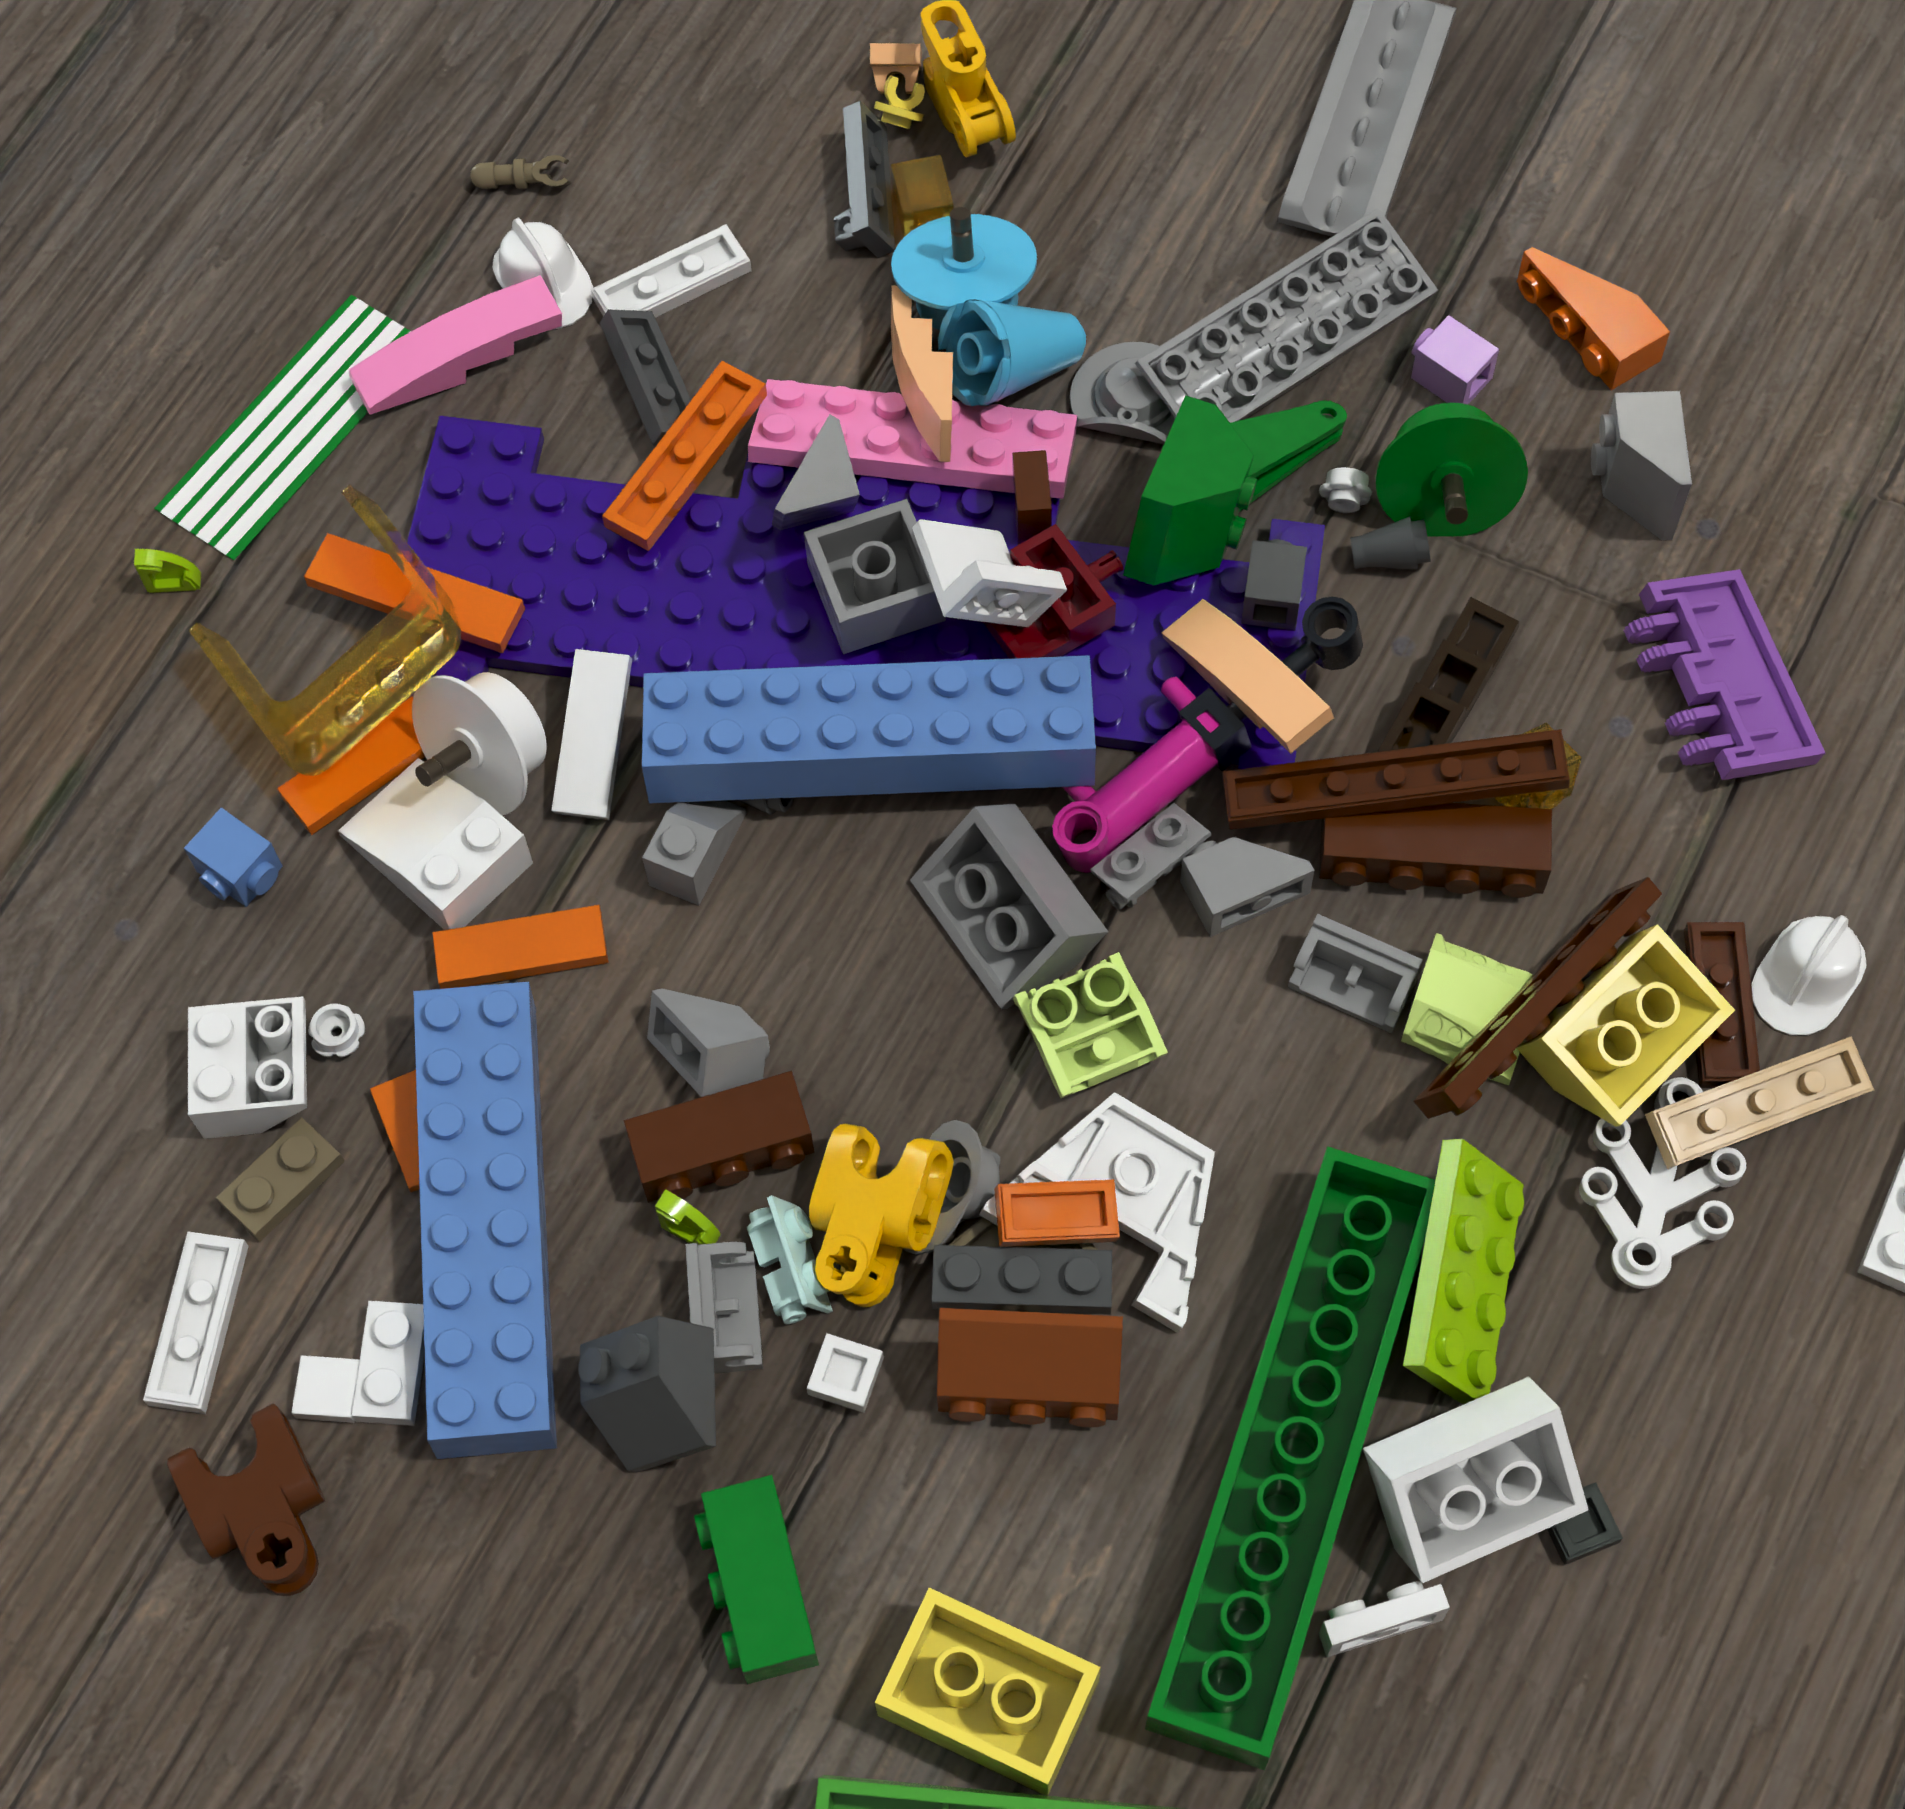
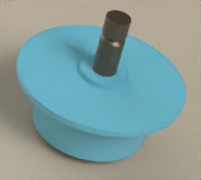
(962, 261)

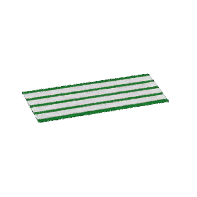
(281, 434)

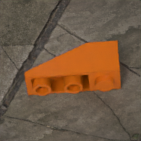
(1599, 319)

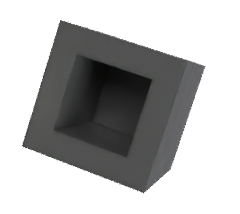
(1274, 584)

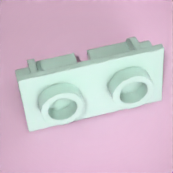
(784, 1236)

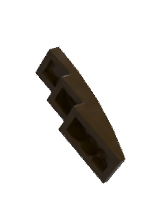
(1453, 679)

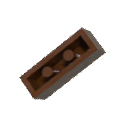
(720, 1137)

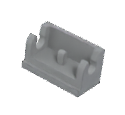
(1355, 973)
(726, 1299)

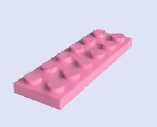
(888, 444)

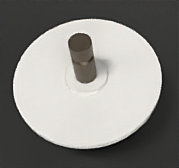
(478, 736)

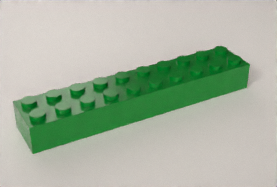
(1293, 1461)

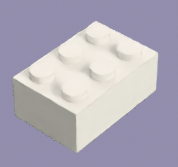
(1476, 1479)

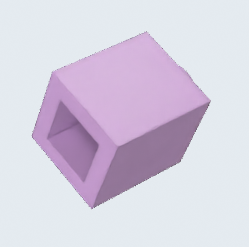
(1453, 361)

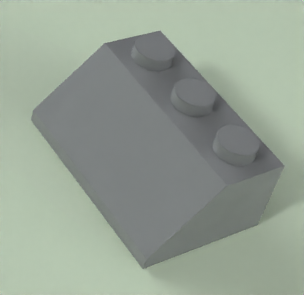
(1007, 903)

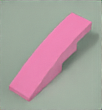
(446, 347)

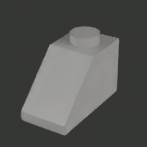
(691, 847)
(1241, 881)
(707, 1041)

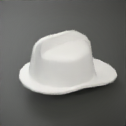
(541, 250)
(1808, 975)

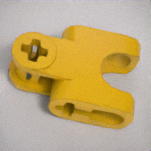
(961, 82)
(874, 1217)

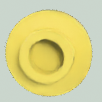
(899, 111)

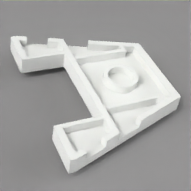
(1158, 1191)

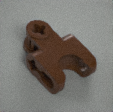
(257, 1506)

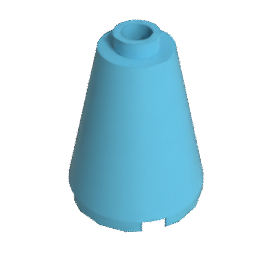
(1006, 348)

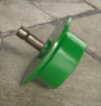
(1451, 471)

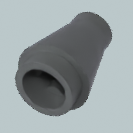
(1392, 546)

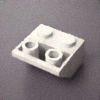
(246, 1065)

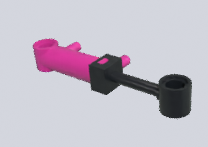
(1203, 739)

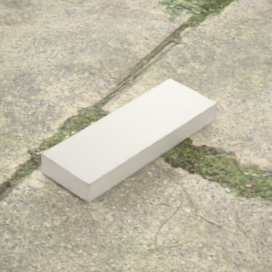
(676, 275)
(592, 734)
(196, 1323)

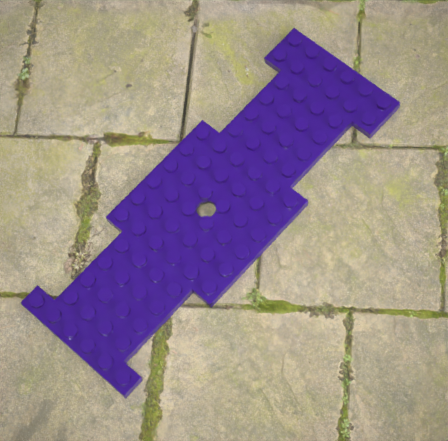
(740, 592)

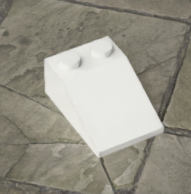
(439, 846)

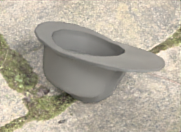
(971, 1181)

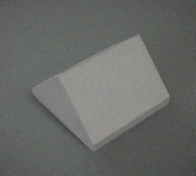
(822, 484)

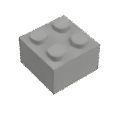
(872, 576)

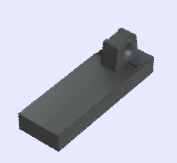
(869, 185)

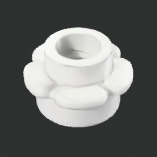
(1346, 489)
(333, 1017)

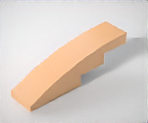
(922, 375)
(1248, 675)

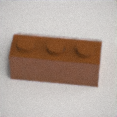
(1029, 1366)

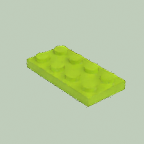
(1464, 1273)

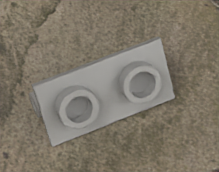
(1148, 855)

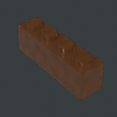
(1441, 847)

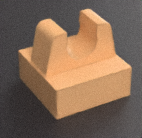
(895, 59)

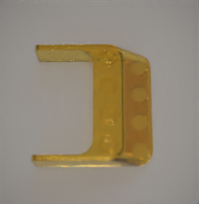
(366, 679)

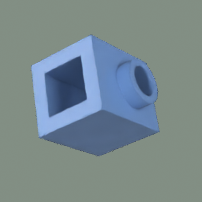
(233, 859)

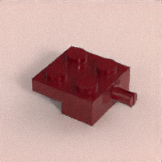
(1075, 616)

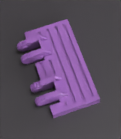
(1730, 661)

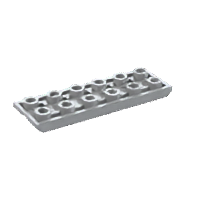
(1366, 113)
(1292, 322)

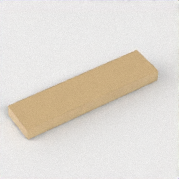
(1759, 1102)

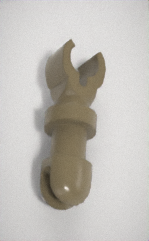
(490, 175)

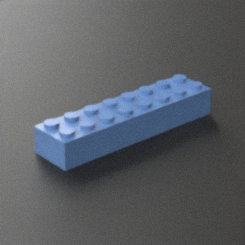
(868, 729)
(483, 1222)

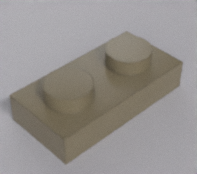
(280, 1179)

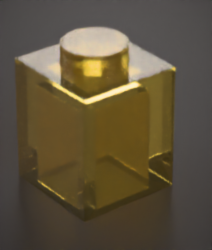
(920, 192)

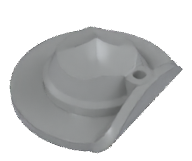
(1116, 397)

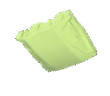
(1458, 999)
(1104, 1028)

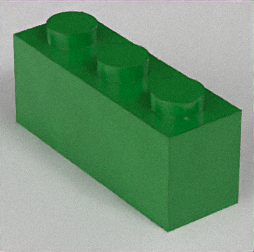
(756, 1580)

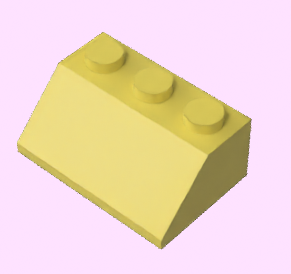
(1628, 1027)

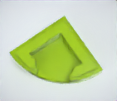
(166, 571)
(685, 1220)

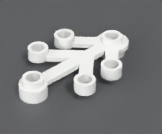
(1657, 1196)

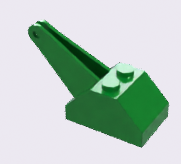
(1213, 473)

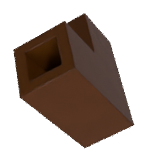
(1032, 493)

